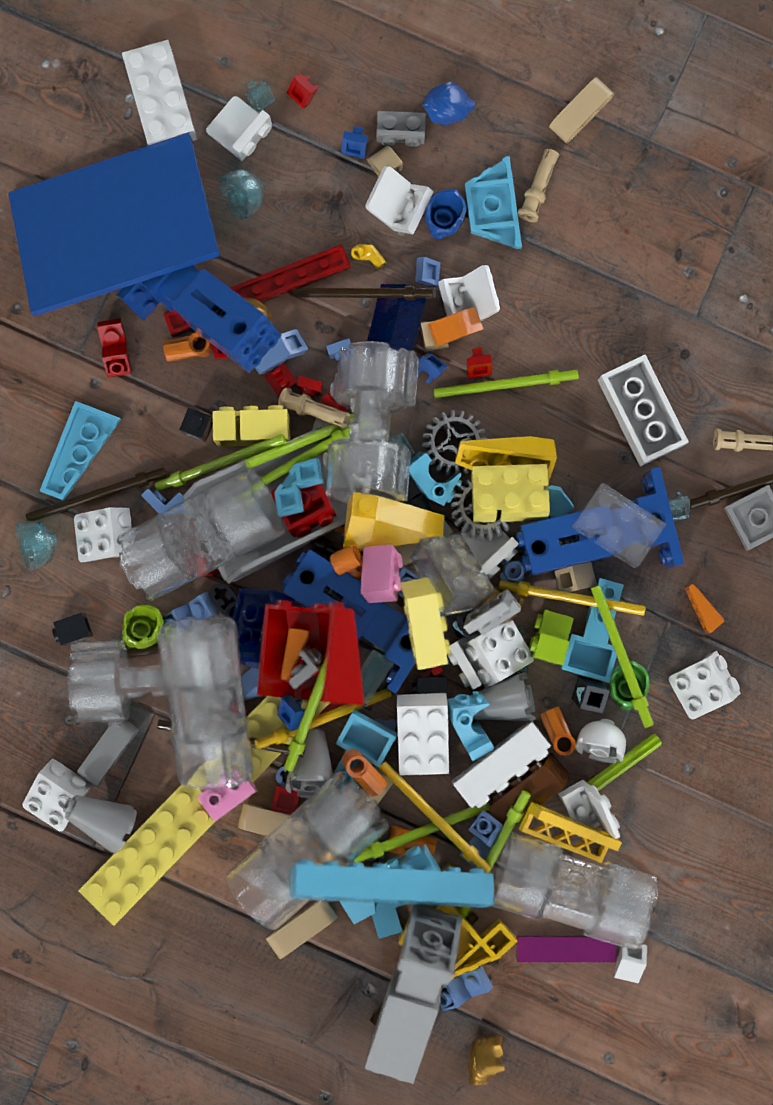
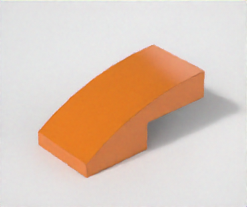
(455, 326)

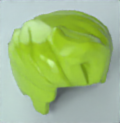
(142, 626)

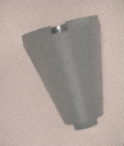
(508, 700)
(313, 768)
(101, 820)

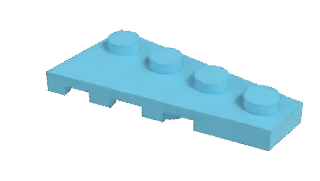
(78, 446)

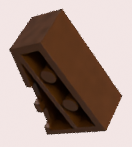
(541, 781)

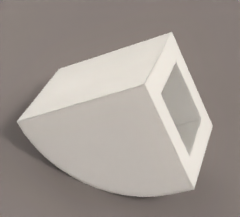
(631, 963)

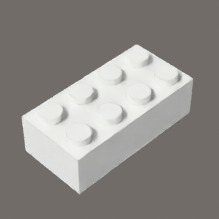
(158, 92)
(642, 410)
(502, 763)

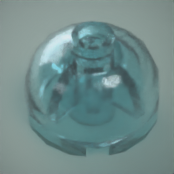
(243, 191)
(35, 543)

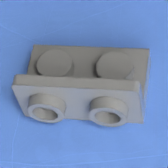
(401, 128)
(492, 613)
(312, 662)

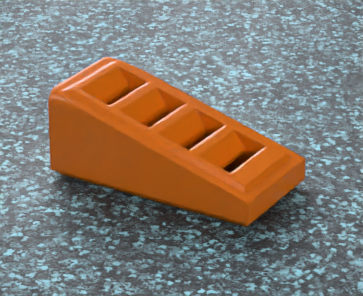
(706, 613)
(296, 642)

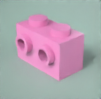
(381, 574)
(223, 799)

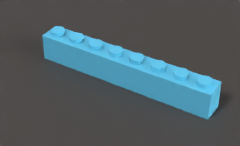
(393, 886)

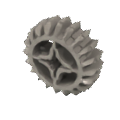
(446, 423)
(474, 528)

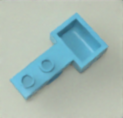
(591, 653)
(366, 736)

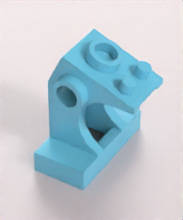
(420, 474)
(471, 735)

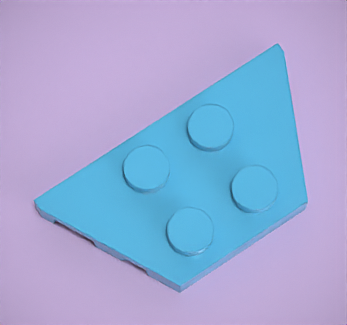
(493, 205)

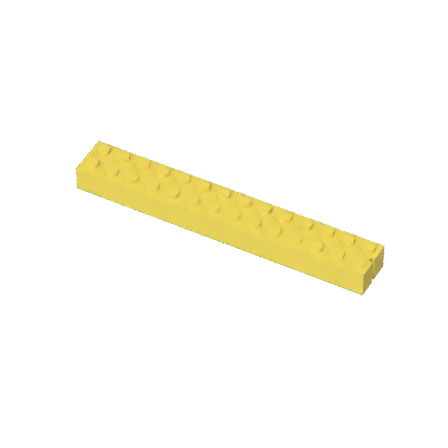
(171, 830)

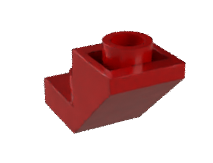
(114, 347)

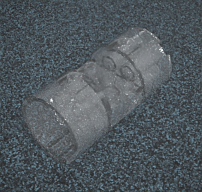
(373, 385)
(200, 535)
(105, 683)
(206, 702)
(329, 826)
(605, 901)

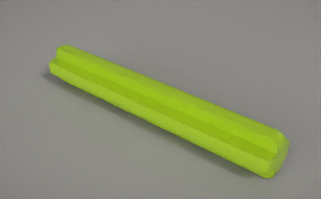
(629, 759)

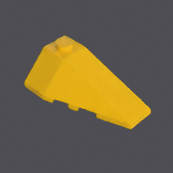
(507, 451)
(383, 521)

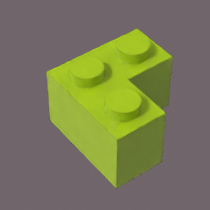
(551, 637)

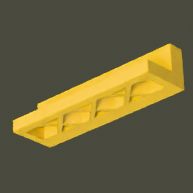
(569, 827)

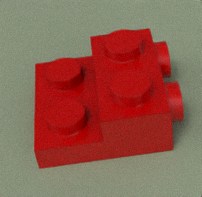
(317, 511)

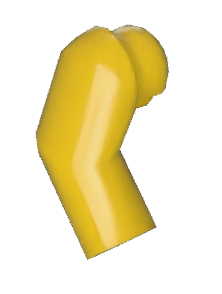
(368, 252)

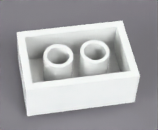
(423, 734)

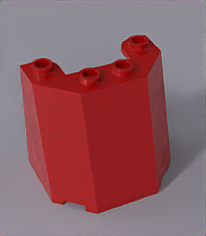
(331, 632)

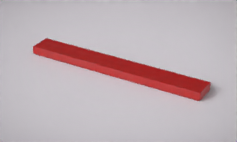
(278, 281)

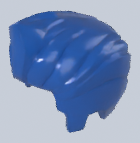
(448, 104)
(445, 213)

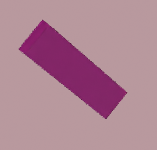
(564, 949)

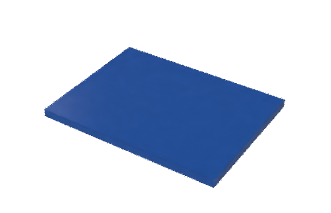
(112, 224)

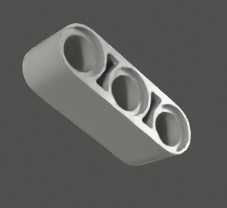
(107, 752)

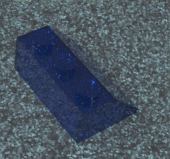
(396, 321)
(249, 621)

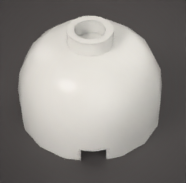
(602, 740)

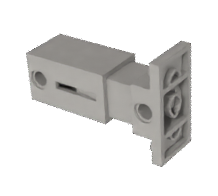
(414, 993)

